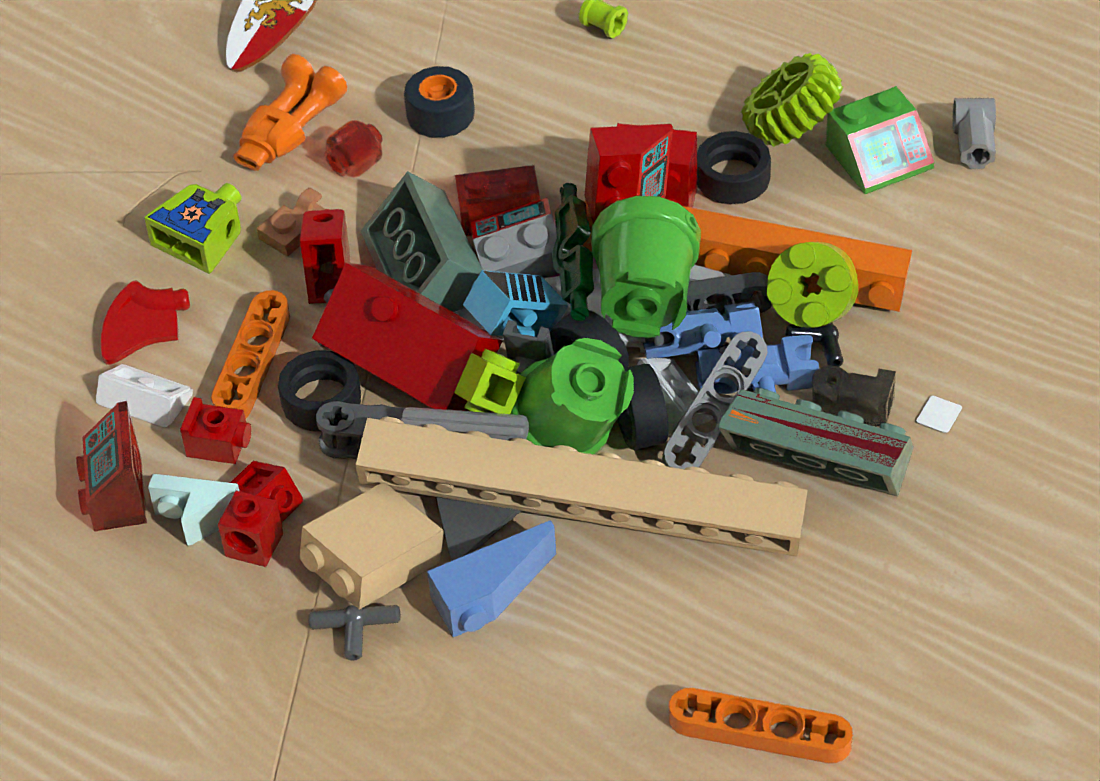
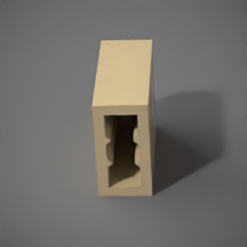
(371, 545)

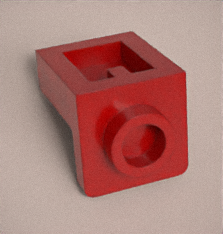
(271, 483)

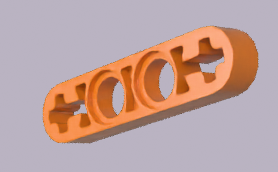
(252, 355)
(761, 717)

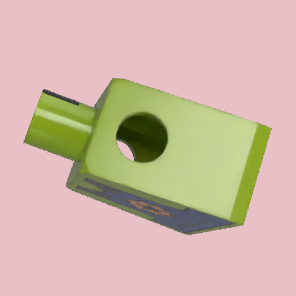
(196, 225)

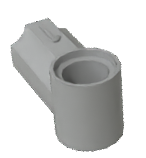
(975, 125)

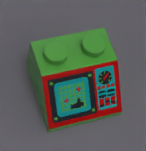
(879, 140)

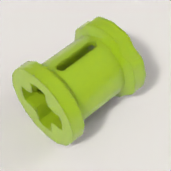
(604, 16)

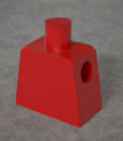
(323, 241)

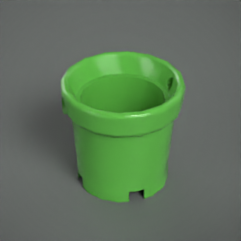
(645, 263)
(575, 396)

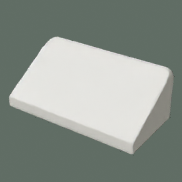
(677, 392)
(147, 395)

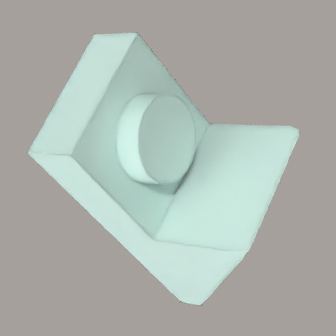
(193, 500)

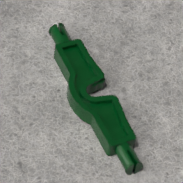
(569, 255)

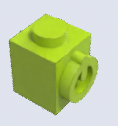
(490, 383)

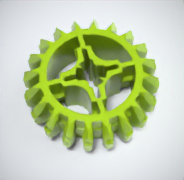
(792, 99)

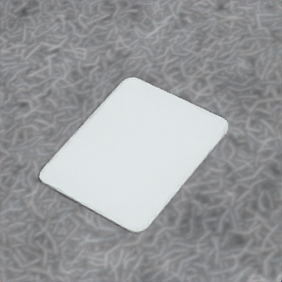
(939, 414)

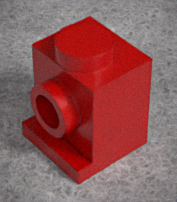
(214, 432)

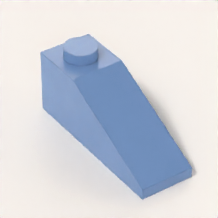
(486, 581)

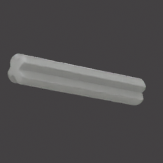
(493, 424)

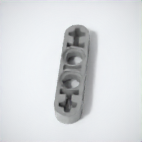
(714, 404)

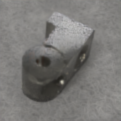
(855, 393)

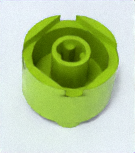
(789, 290)

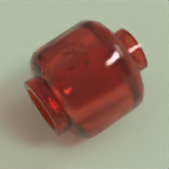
(354, 148)

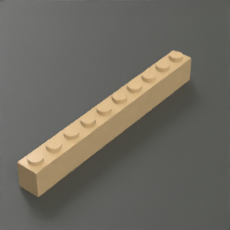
(582, 485)

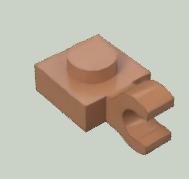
(283, 227)

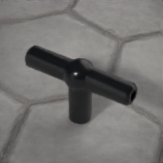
(826, 336)

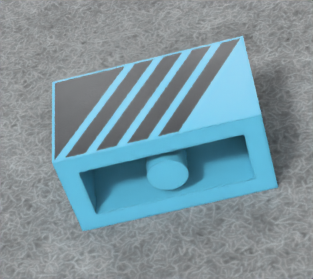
(516, 298)

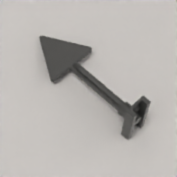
(472, 524)

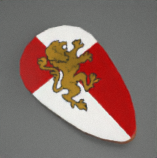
(262, 28)

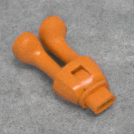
(274, 131)

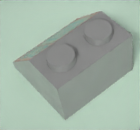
(517, 240)

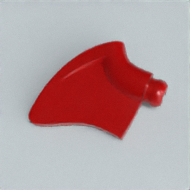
(140, 319)

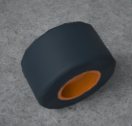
(439, 101)

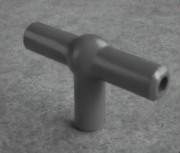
(353, 621)

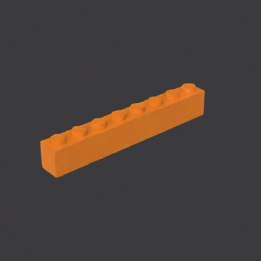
(750, 245)

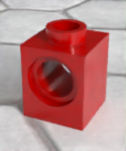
(250, 528)

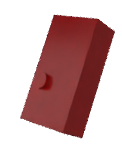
(401, 336)

